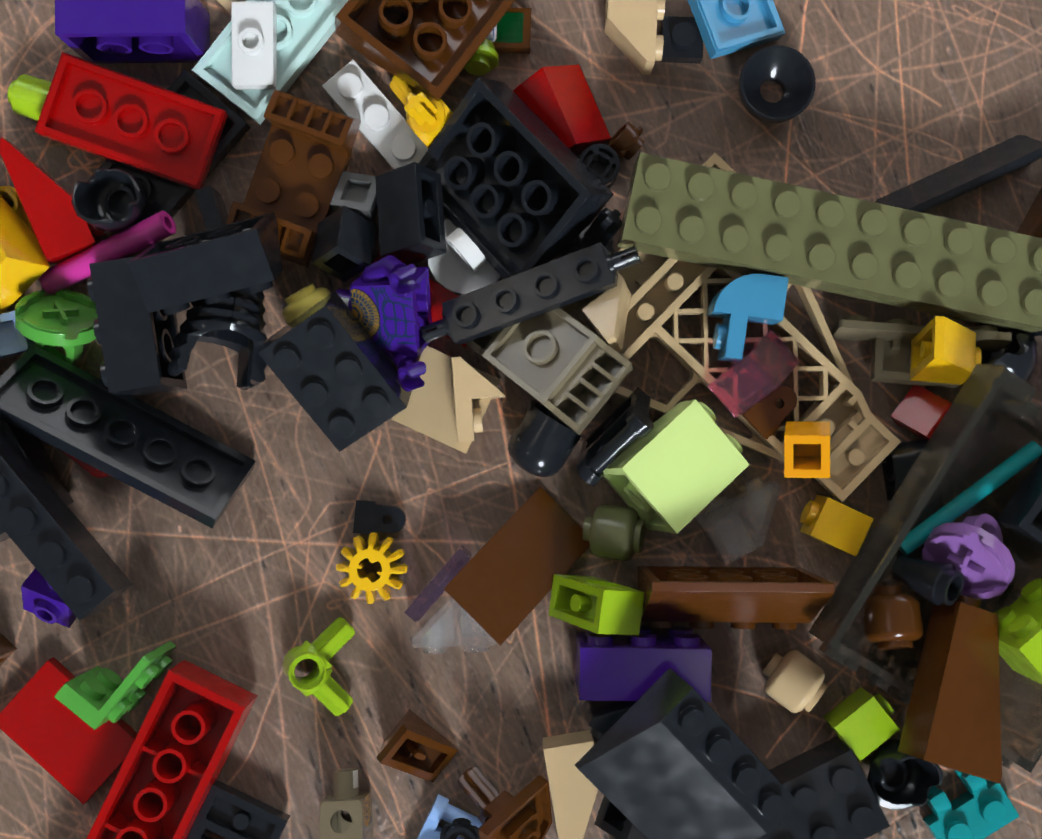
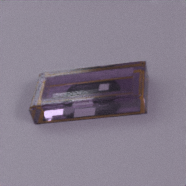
(434, 588)

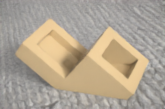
(609, 314)

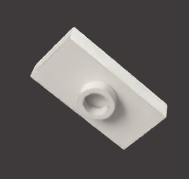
(254, 45)

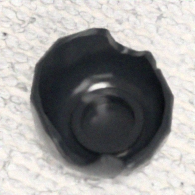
(109, 200)

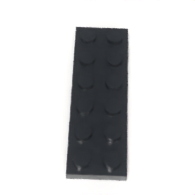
(121, 436)

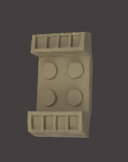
(557, 364)

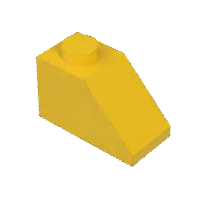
(944, 352)

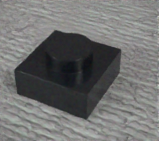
(681, 40)

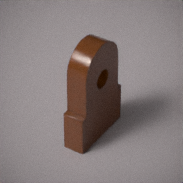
(766, 416)

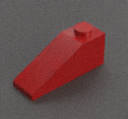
(48, 207)

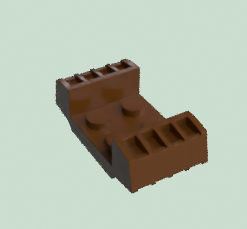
(298, 171)

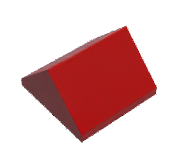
(565, 105)

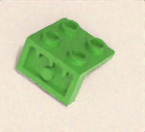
(103, 696)

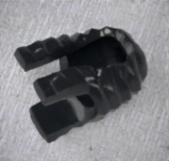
(229, 323)

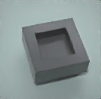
(356, 193)

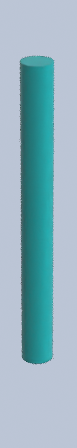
(972, 495)

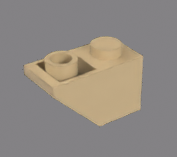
(634, 30)

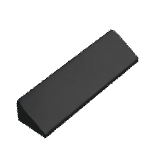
(966, 175)

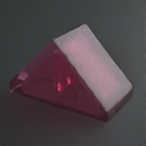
(755, 375)

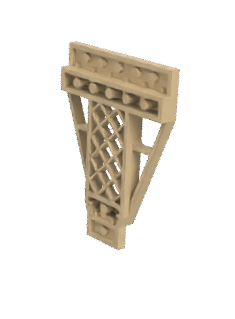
(664, 284)

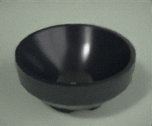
(787, 69)

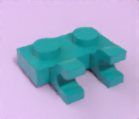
(971, 815)

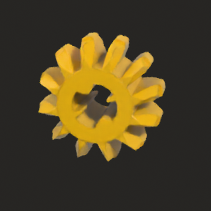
(369, 581)

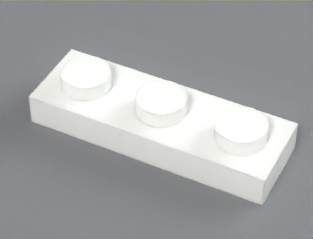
(379, 118)

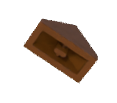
(416, 748)

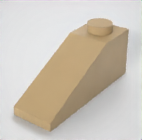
(570, 790)

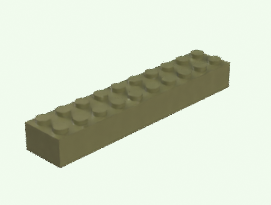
(834, 243)

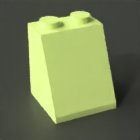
(676, 467)

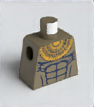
(348, 798)

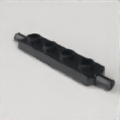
(530, 293)

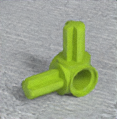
(319, 680)

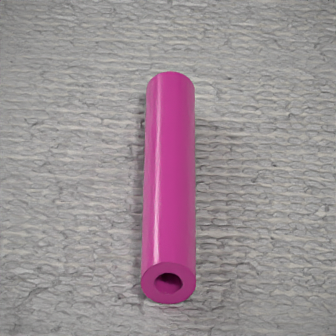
(115, 247)

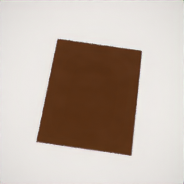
(518, 565)

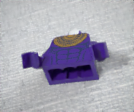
(392, 306)

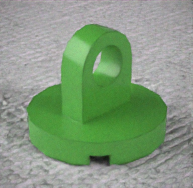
(57, 321)

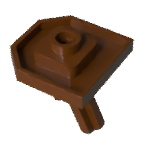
(507, 816)

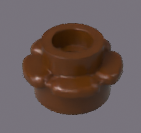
(627, 141)

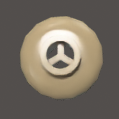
(794, 681)

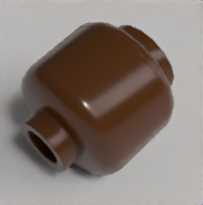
(892, 618)

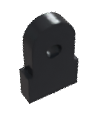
(370, 518)

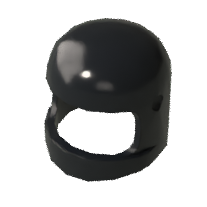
(541, 442)

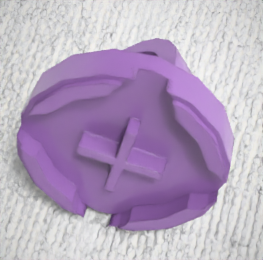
(976, 551)

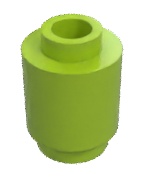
(28, 95)

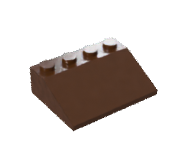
(420, 39)
(731, 595)

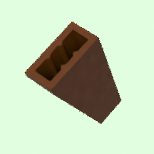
(957, 692)

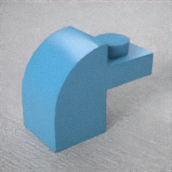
(744, 300)

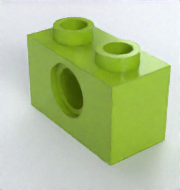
(596, 604)

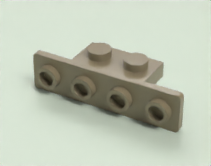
(893, 345)

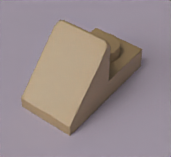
(470, 386)

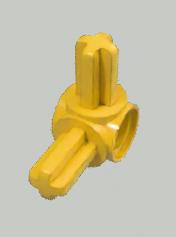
(423, 113)

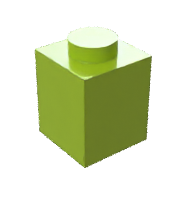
(862, 722)

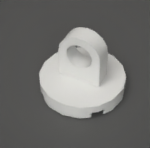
(463, 266)

